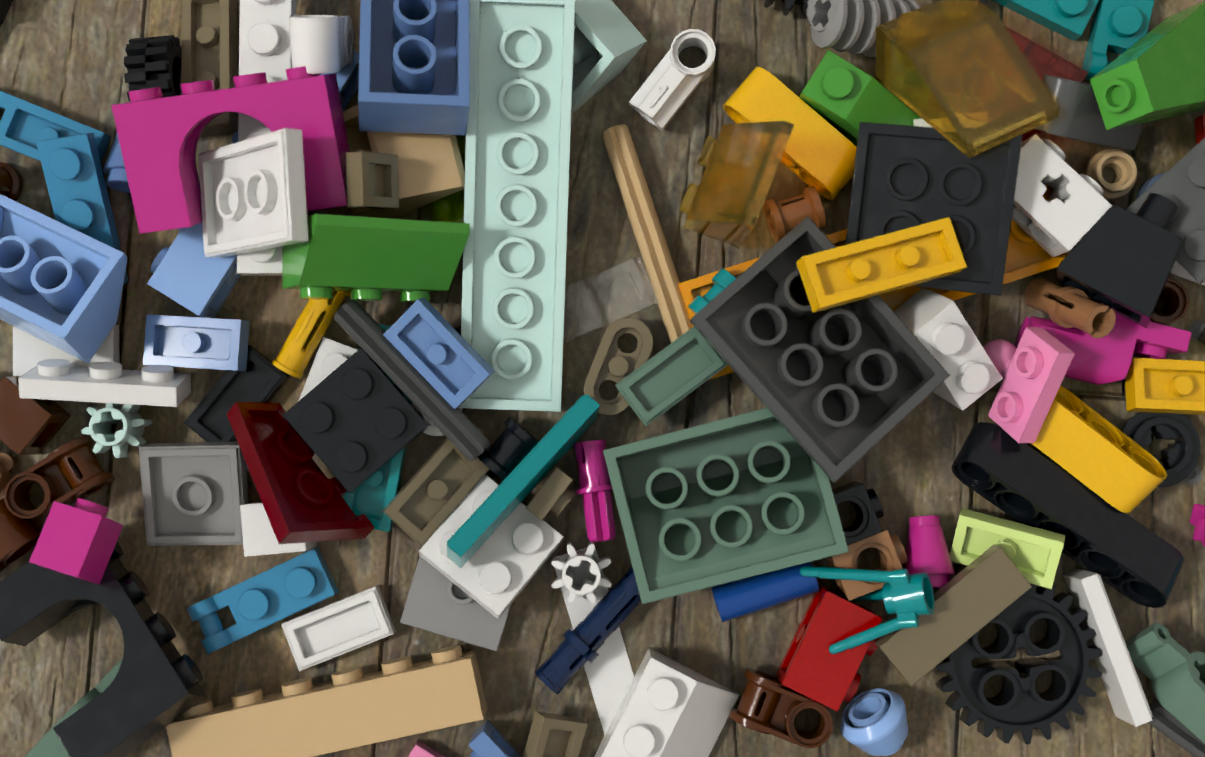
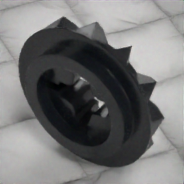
(1180, 456)

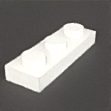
(105, 383)

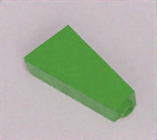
(1157, 74)

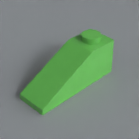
(851, 96)

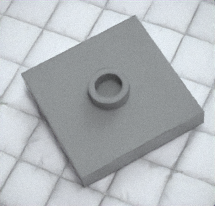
(193, 493)
(447, 610)

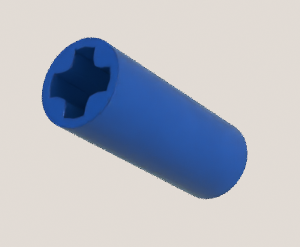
(762, 591)

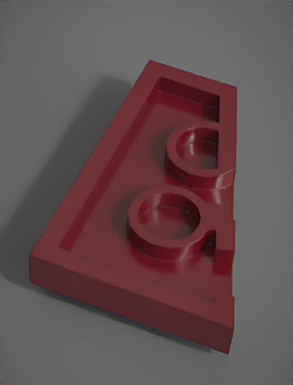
(290, 484)

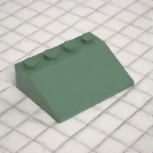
(721, 505)

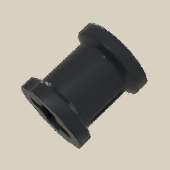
(508, 449)

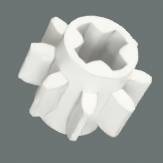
(588, 585)

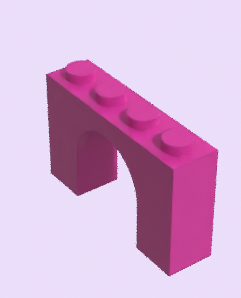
(162, 137)

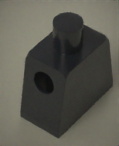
(1126, 259)

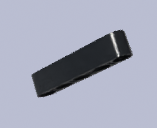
(1051, 499)

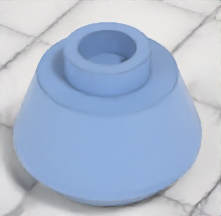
(875, 722)

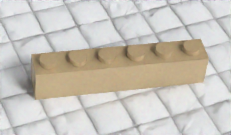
(339, 713)

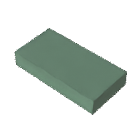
(670, 375)

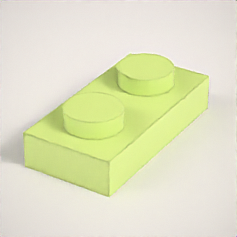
(1029, 548)

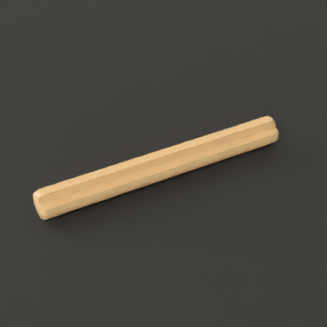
(647, 229)

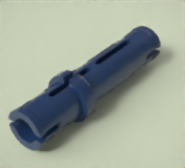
(590, 634)

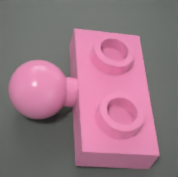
(1029, 382)

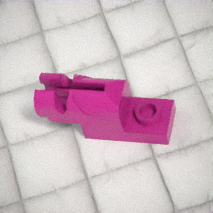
(1110, 357)

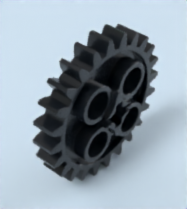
(1018, 703)

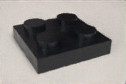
(356, 420)

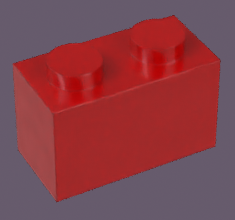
(809, 664)

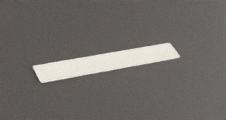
(611, 671)

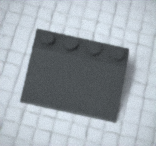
(825, 375)

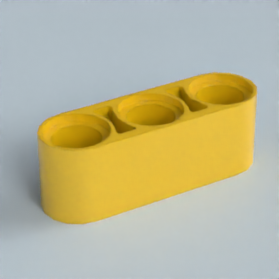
(814, 149)
(1098, 453)

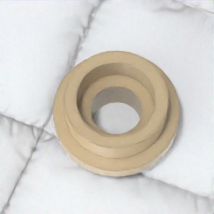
(1124, 169)

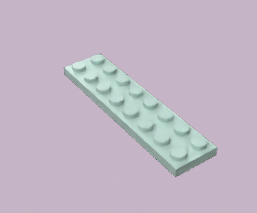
(518, 198)

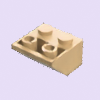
(427, 164)

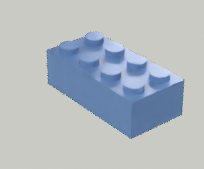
(414, 66)

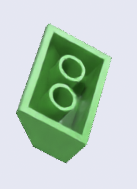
(374, 257)

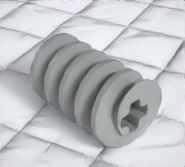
(852, 23)

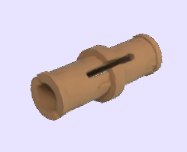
(1086, 314)

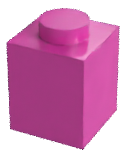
(77, 540)

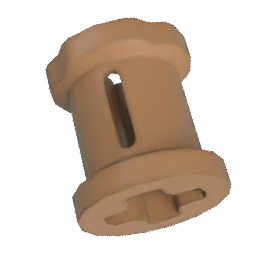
(788, 213)

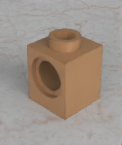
(891, 558)

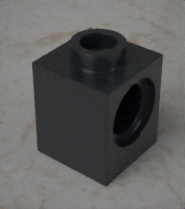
(867, 510)

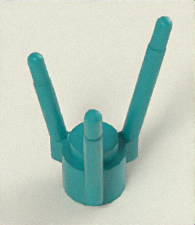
(902, 595)

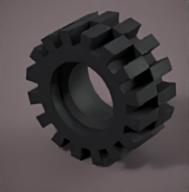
(154, 64)

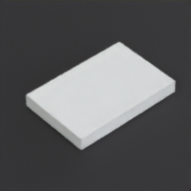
(253, 194)

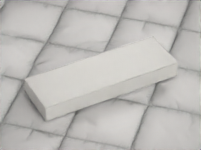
(1115, 662)

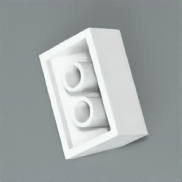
(668, 712)

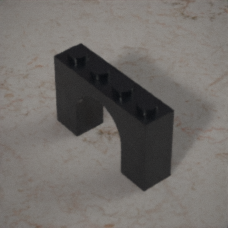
(153, 679)

